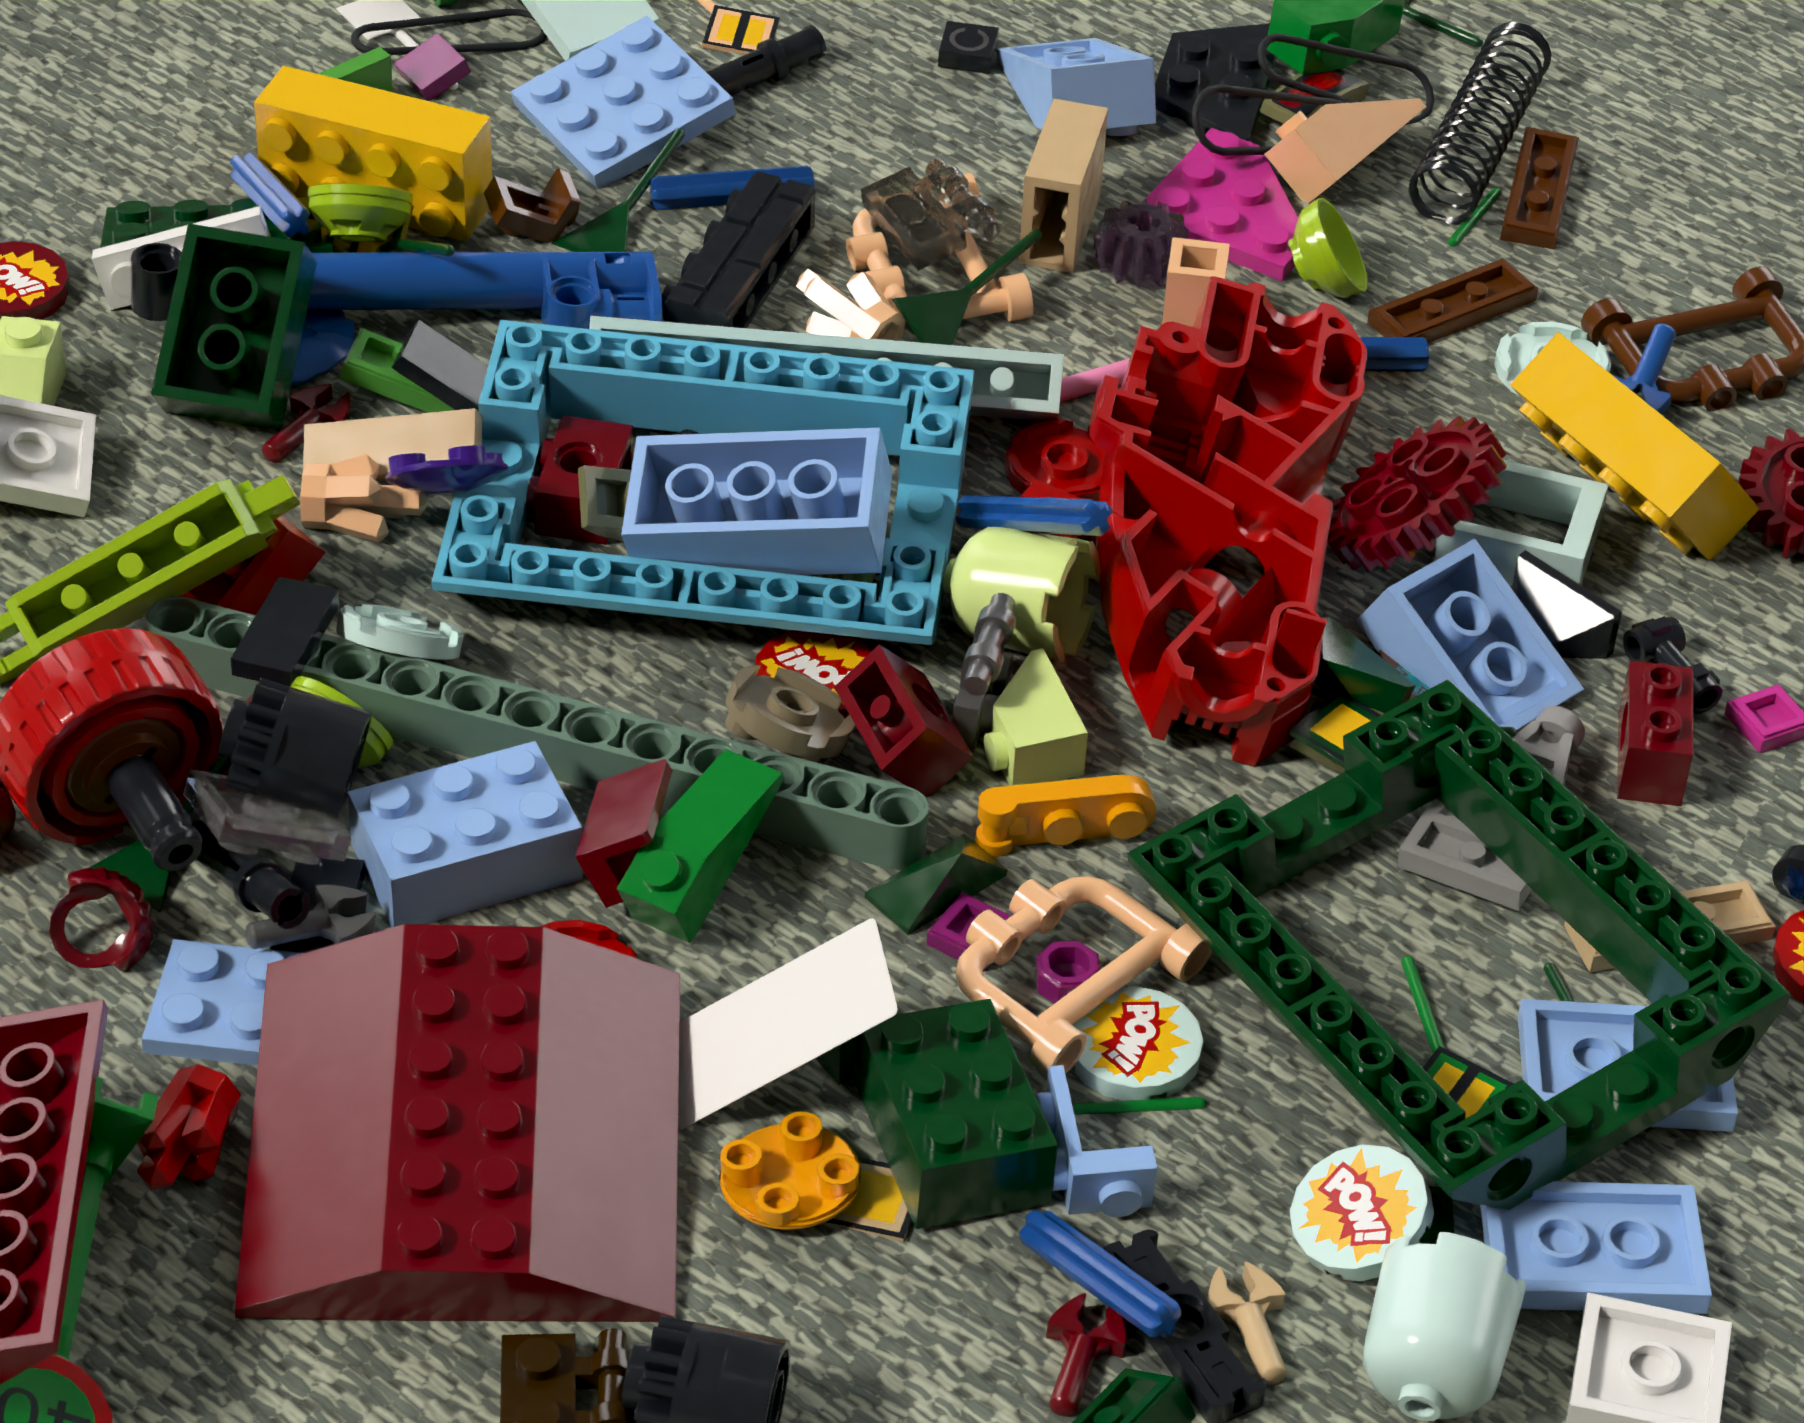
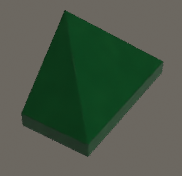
(1359, 671)
(934, 883)

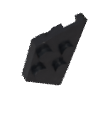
(1211, 59)

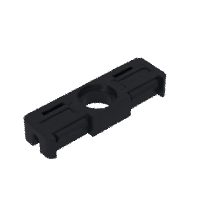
(1204, 1363)

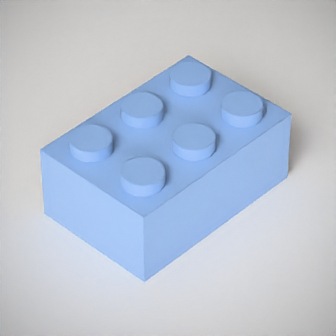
(465, 835)

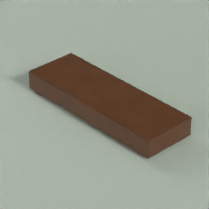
(1539, 188)
(1455, 303)

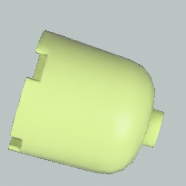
(1042, 575)

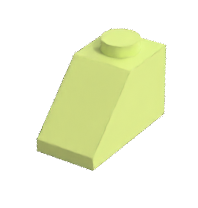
(31, 359)
(1036, 727)

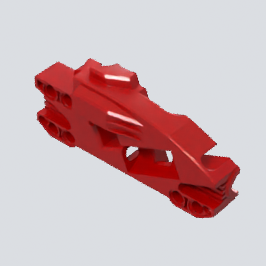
(1213, 449)

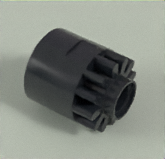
(294, 748)
(706, 1375)

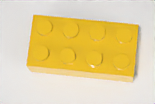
(350, 133)
(1632, 449)

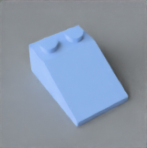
(1083, 73)
(1471, 628)

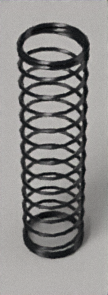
(1430, 163)

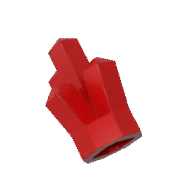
(188, 1127)

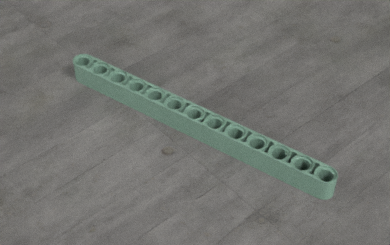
(578, 739)

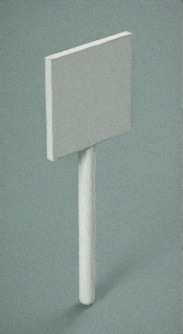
(376, 11)

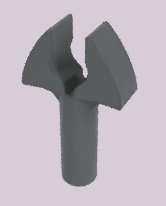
(328, 920)

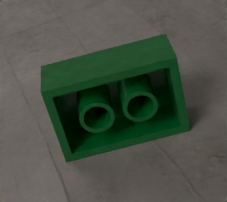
(234, 327)
(955, 1114)

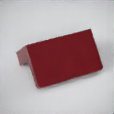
(619, 823)

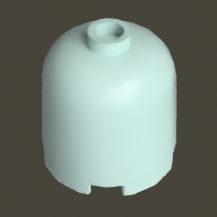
(1441, 1326)

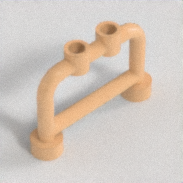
(870, 252)
(1039, 909)

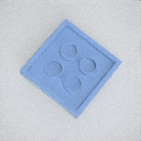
(623, 102)

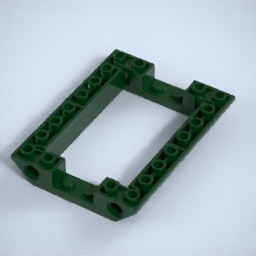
(1702, 987)

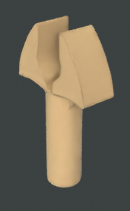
(1250, 1317)

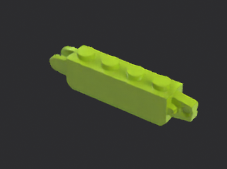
(143, 567)

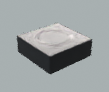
(968, 47)

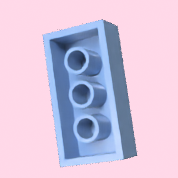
(761, 500)

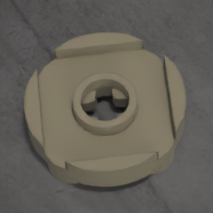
(787, 713)

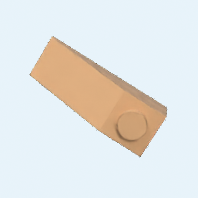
(1335, 140)

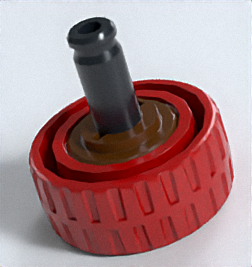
(108, 740)

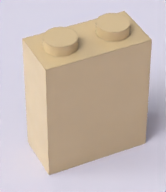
(1063, 184)

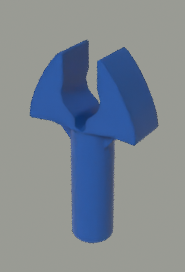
(1649, 368)

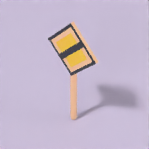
(736, 29)

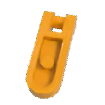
(1063, 812)

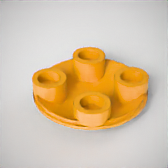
(789, 1174)

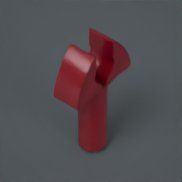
(309, 406)
(1081, 1351)

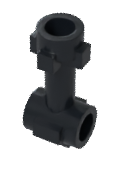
(1663, 642)

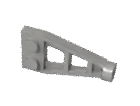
(1453, 855)

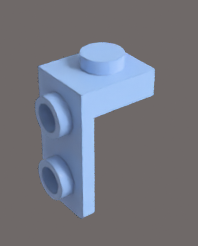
(1096, 1180)

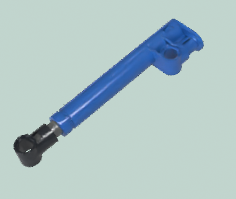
(560, 284)

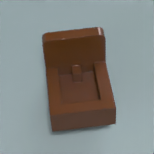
(534, 213)

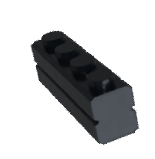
(742, 254)

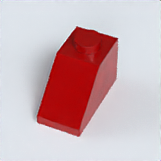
(248, 583)

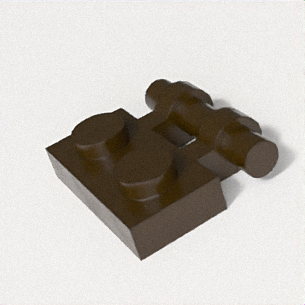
(543, 1377)

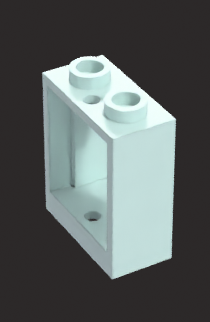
(1545, 496)

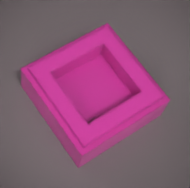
(1767, 718)

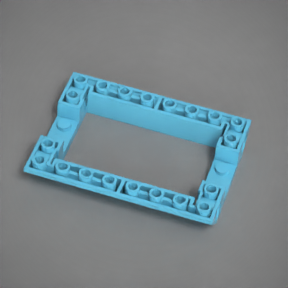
(710, 389)

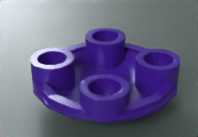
(464, 471)

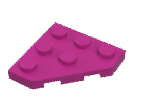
(1232, 203)

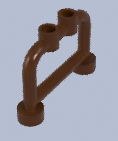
(1756, 297)

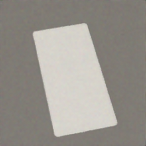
(783, 1021)

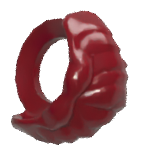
(93, 885)

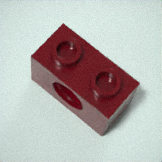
(555, 493)
(903, 722)
(1655, 733)

